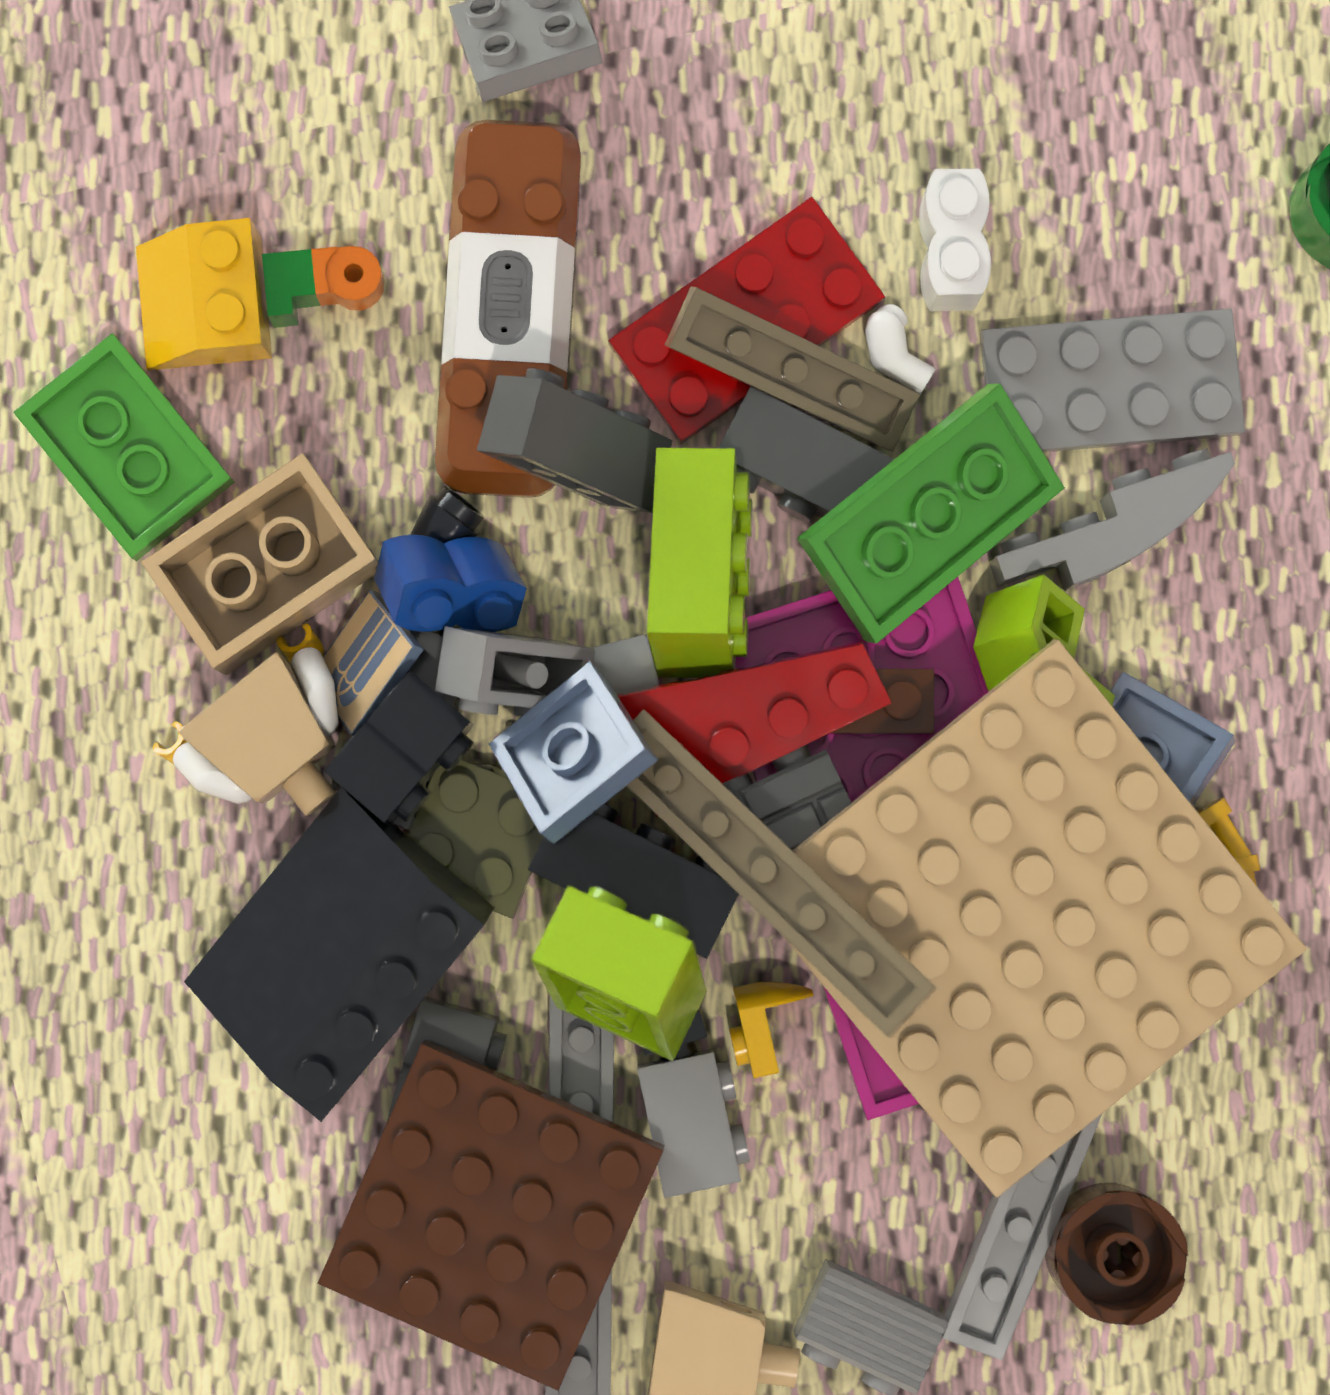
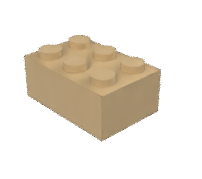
(262, 565)

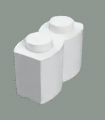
(951, 228)

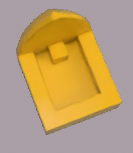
(752, 1039)

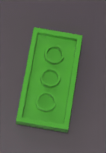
(931, 513)

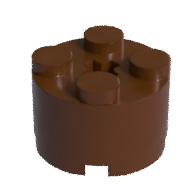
(1151, 1244)

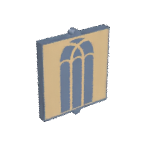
(368, 660)

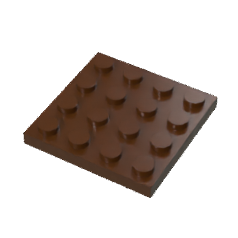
(491, 1214)

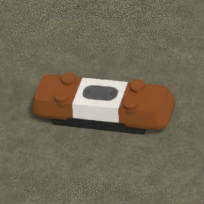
(504, 286)

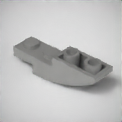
(1136, 515)

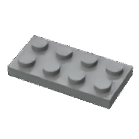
(1120, 379)

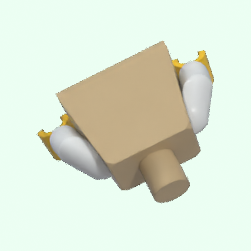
(265, 732)

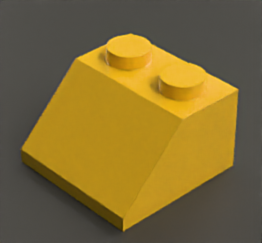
(204, 295)

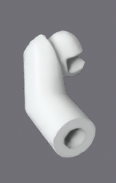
(889, 349)

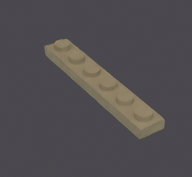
(778, 883)

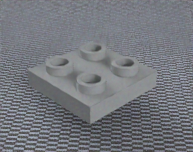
(523, 42)

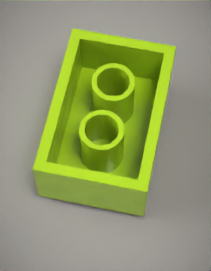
(699, 562)
(621, 970)

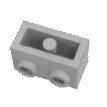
(504, 668)

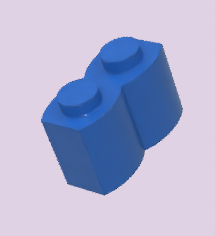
(449, 583)

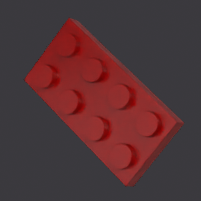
(789, 275)

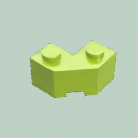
(1021, 623)

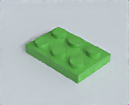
(124, 447)

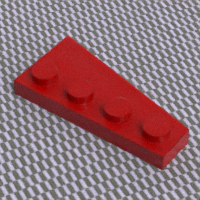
(764, 710)

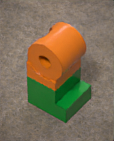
(320, 278)

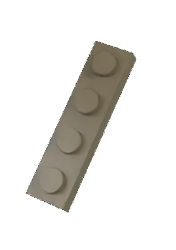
(791, 368)

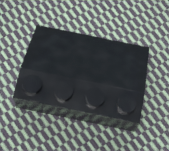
(336, 952)

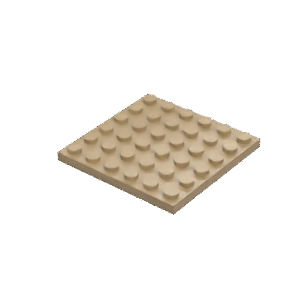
(1054, 906)

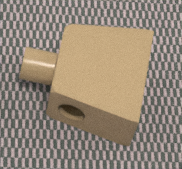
(715, 1347)

